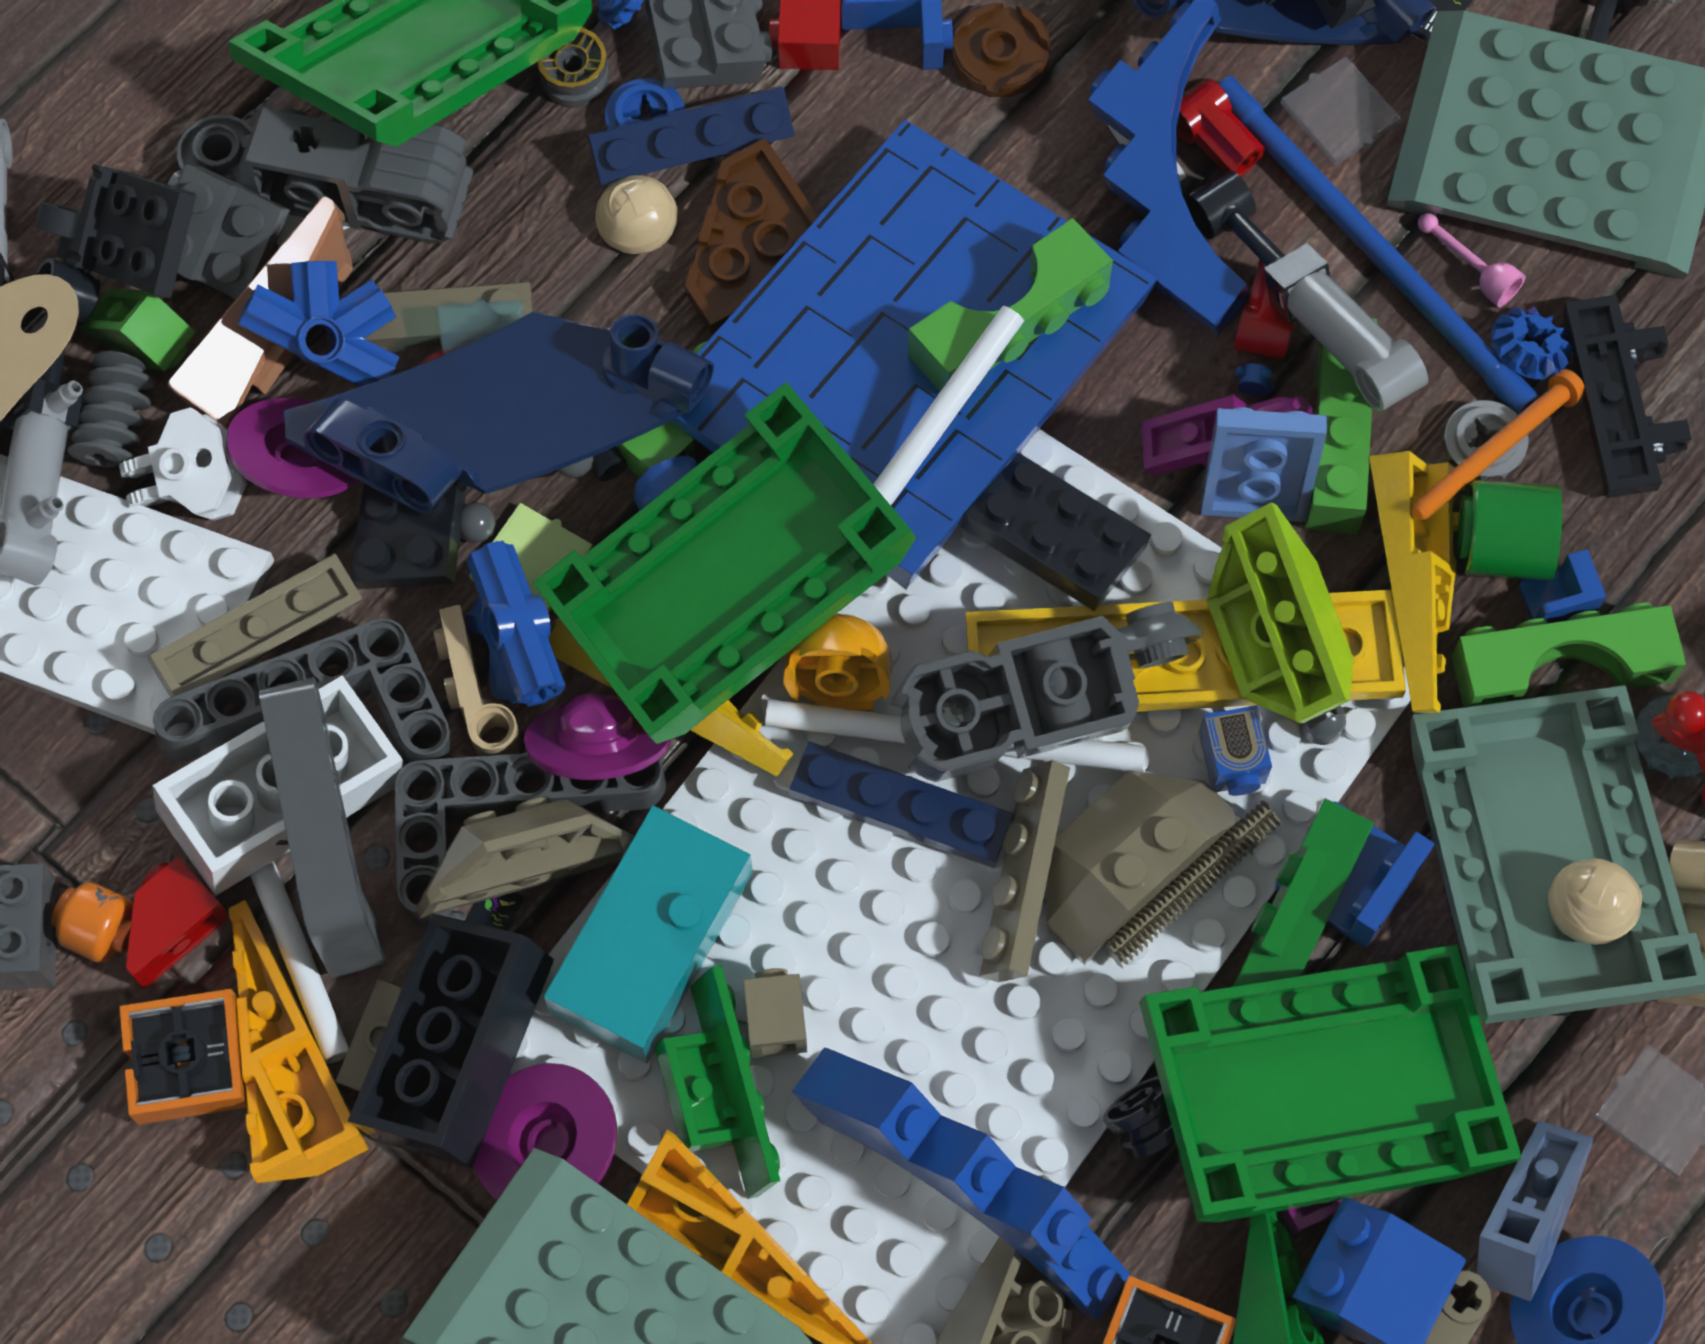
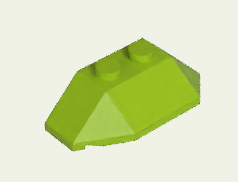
(1278, 619)

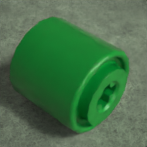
(1510, 530)

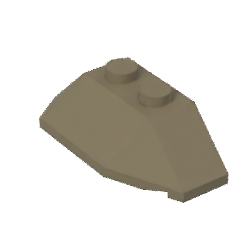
(521, 852)
(1127, 853)

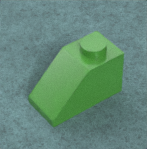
(140, 327)

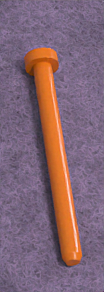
(1564, 390)

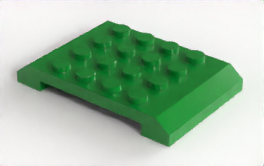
(406, 62)
(728, 568)
(1328, 1085)

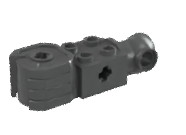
(300, 158)
(1034, 691)

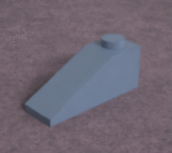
(1532, 1210)

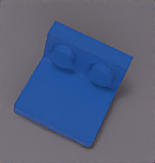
(1376, 883)

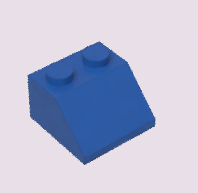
(1377, 1277)

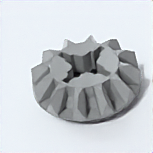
(1489, 419)

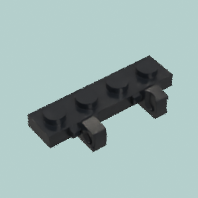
(1606, 361)

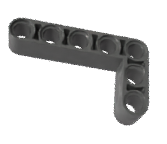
(363, 673)
(505, 774)
(318, 830)

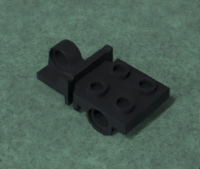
(125, 229)

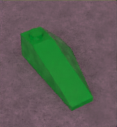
(1268, 1282)

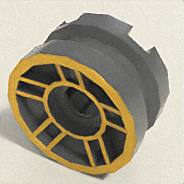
(576, 87)

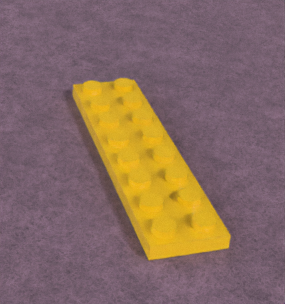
(1205, 674)

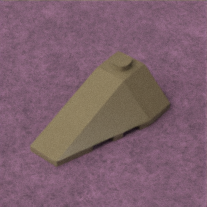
(1008, 1304)

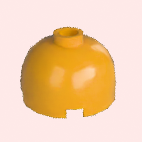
(840, 665)

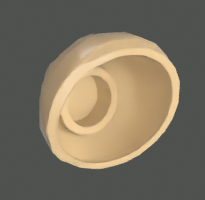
(636, 214)
(1594, 901)

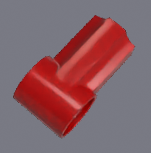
(1209, 122)
(1261, 326)

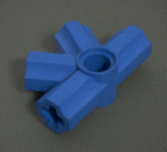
(318, 304)
(513, 627)

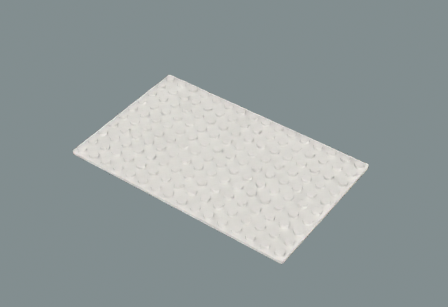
(897, 932)

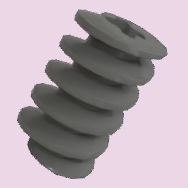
(109, 410)

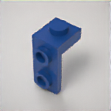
(927, 14)

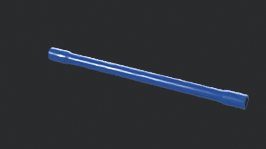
(1501, 380)

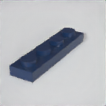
(690, 134)
(901, 804)

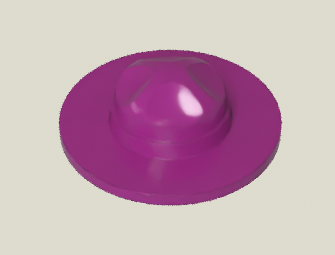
(263, 456)
(591, 739)
(551, 1111)

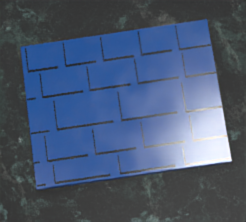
(839, 313)

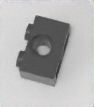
(26, 929)

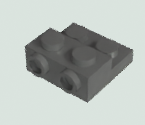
(708, 41)
(227, 232)

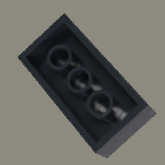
(452, 1040)

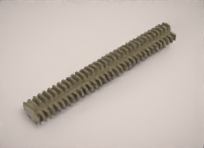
(1192, 882)

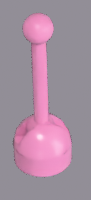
(1497, 281)

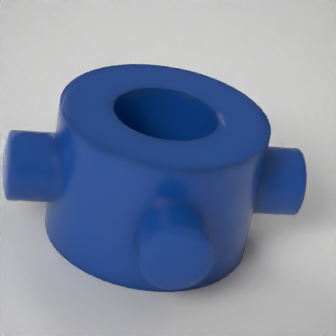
(1254, 379)

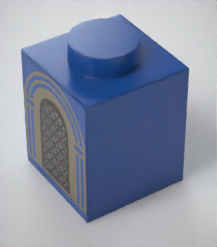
(1235, 750)

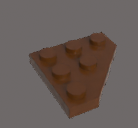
(745, 231)

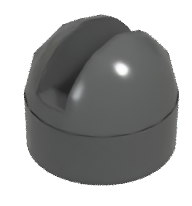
(1327, 730)

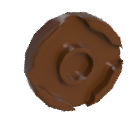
(1000, 50)

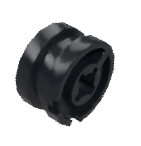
(1141, 1120)

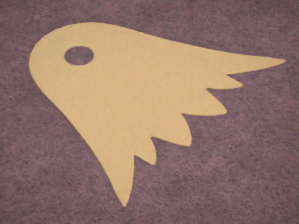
(29, 355)

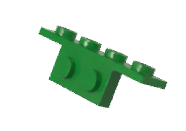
(1307, 896)
(714, 1088)

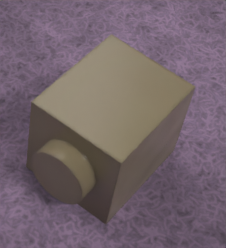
(775, 1013)

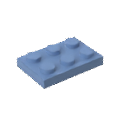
(1262, 461)

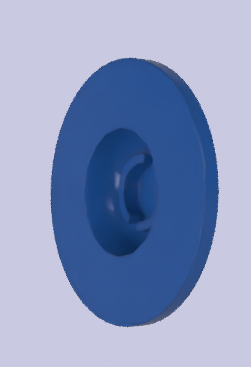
(1592, 1295)

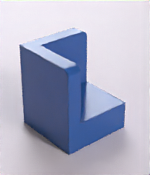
(1571, 591)

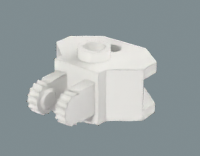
(189, 468)

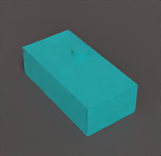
(649, 934)

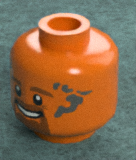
(93, 921)

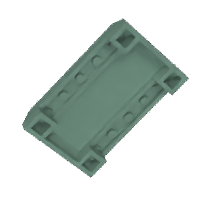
(1557, 140)
(1513, 803)
(585, 1268)

